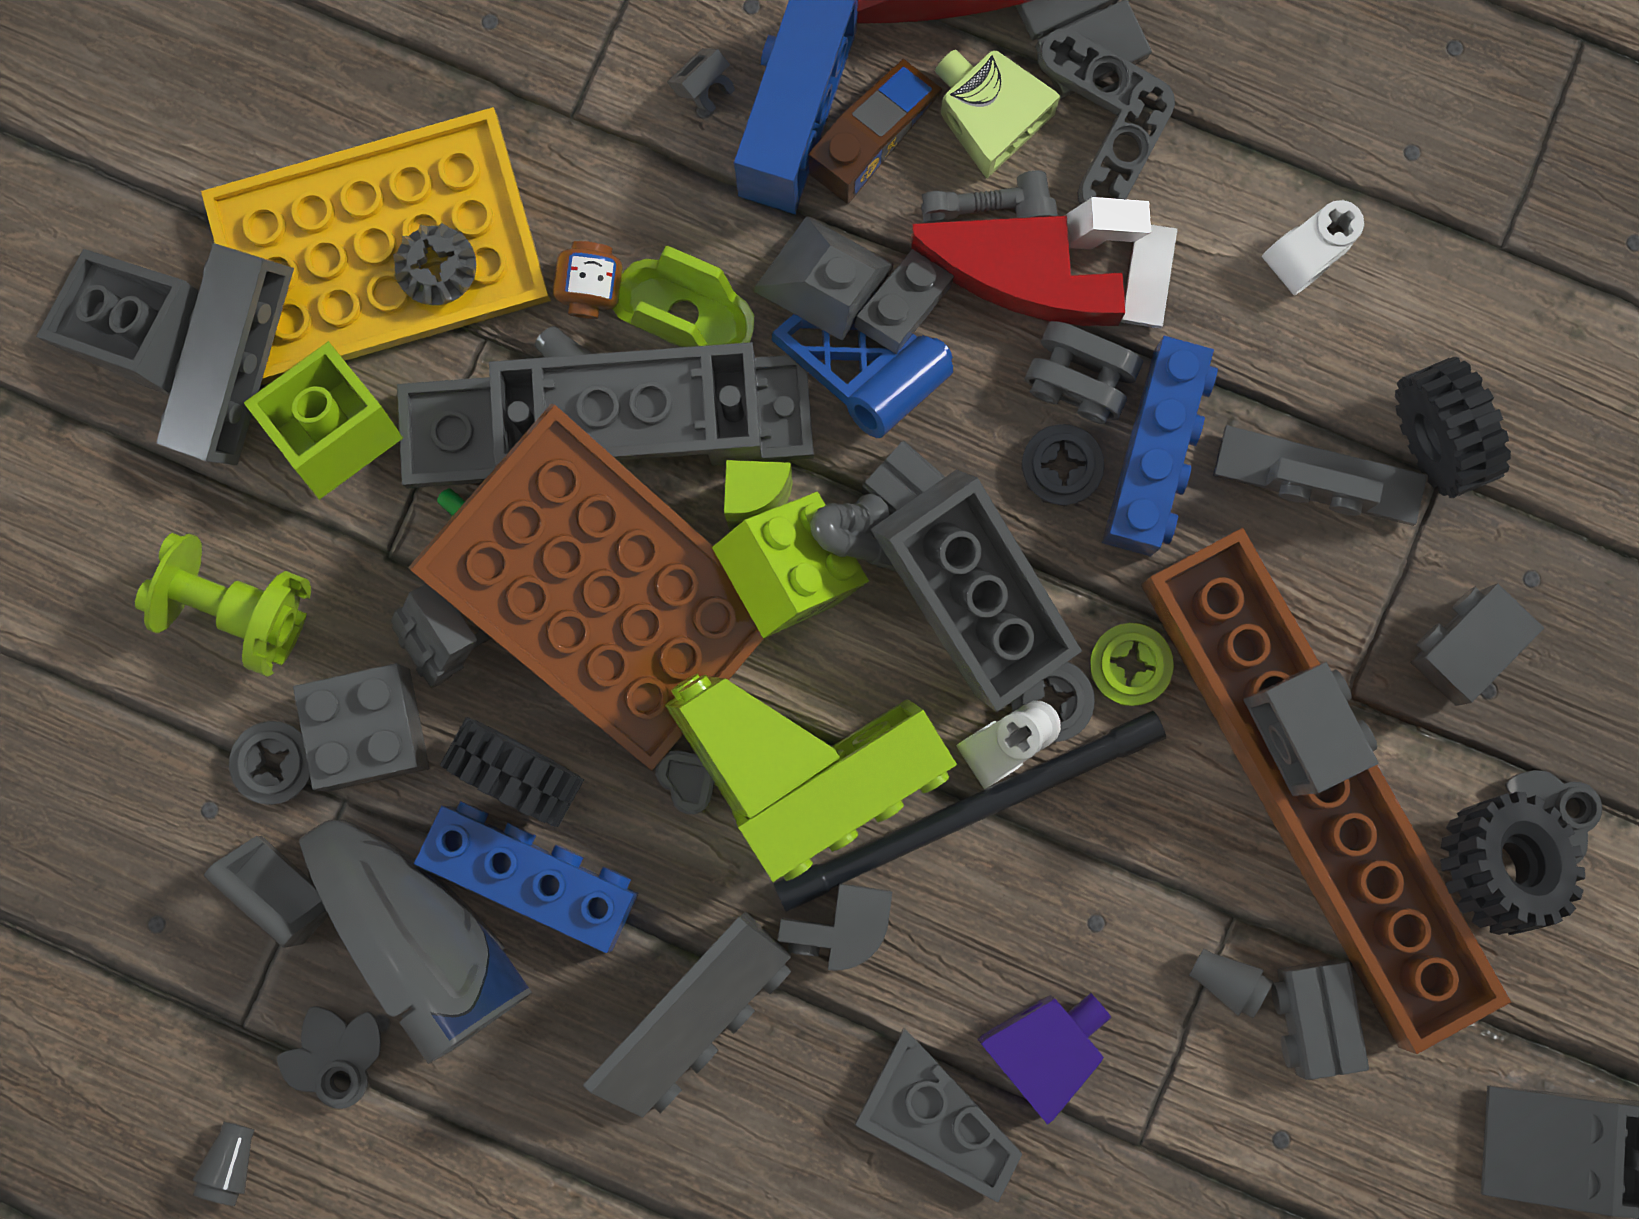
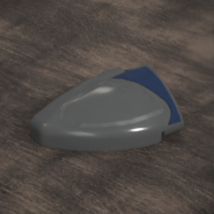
(411, 938)

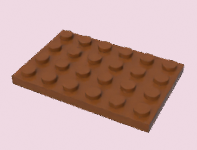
(591, 583)

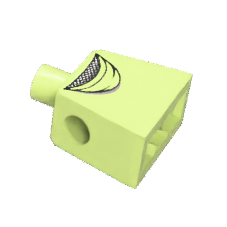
(993, 106)

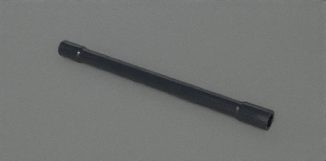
(1118, 743)

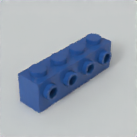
(1158, 447)
(526, 877)

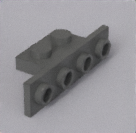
(1320, 475)

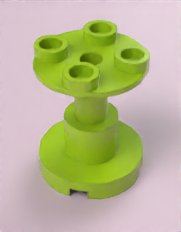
(264, 619)

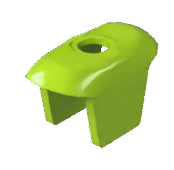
(654, 286)

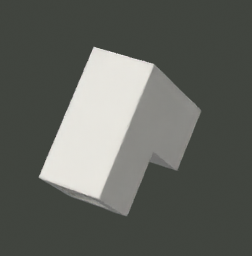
(1107, 220)

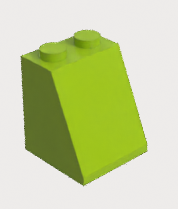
(745, 743)

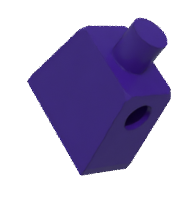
(1048, 1051)

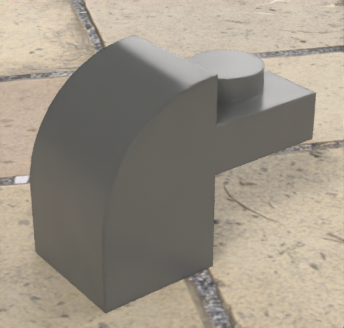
(856, 933)

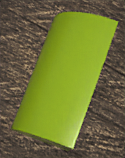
(754, 489)

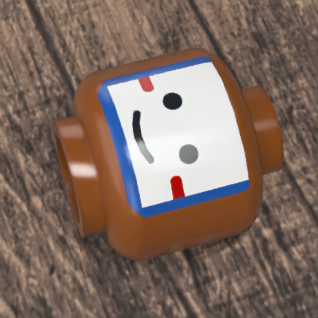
(587, 279)

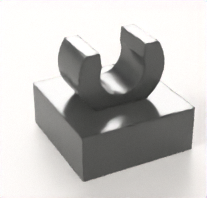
(699, 74)

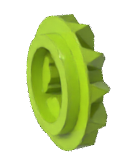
(1150, 650)

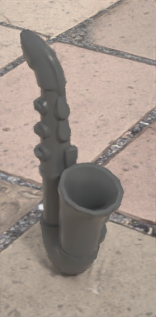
(847, 532)

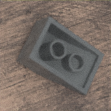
(122, 319)

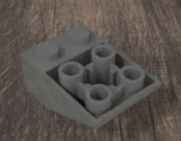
(1562, 1150)

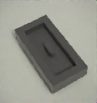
(904, 301)

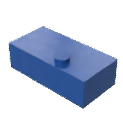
(794, 100)

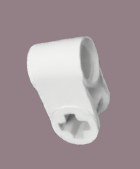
(1310, 249)
(1007, 743)

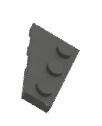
(936, 1121)

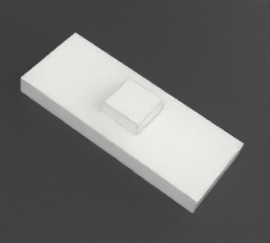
(1149, 277)

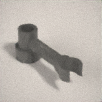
(1028, 200)

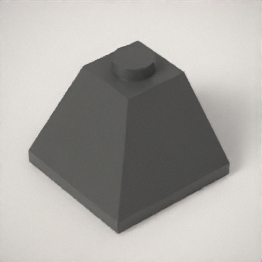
(823, 278)

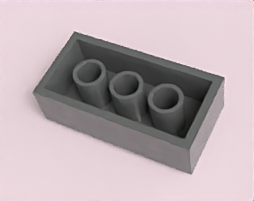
(976, 589)

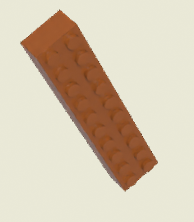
(1345, 840)

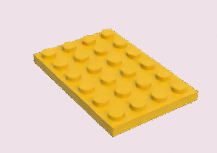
(347, 217)

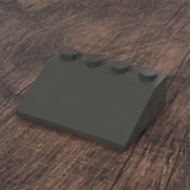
(690, 1018)

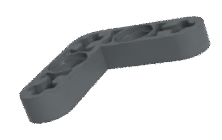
(1122, 102)

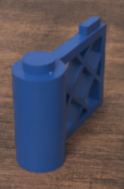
(882, 390)

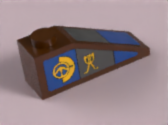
(871, 130)

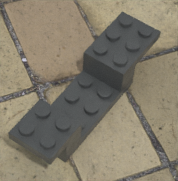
(628, 402)

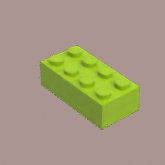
(867, 782)

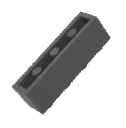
(224, 355)

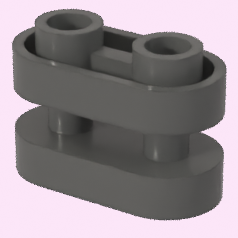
(1097, 398)

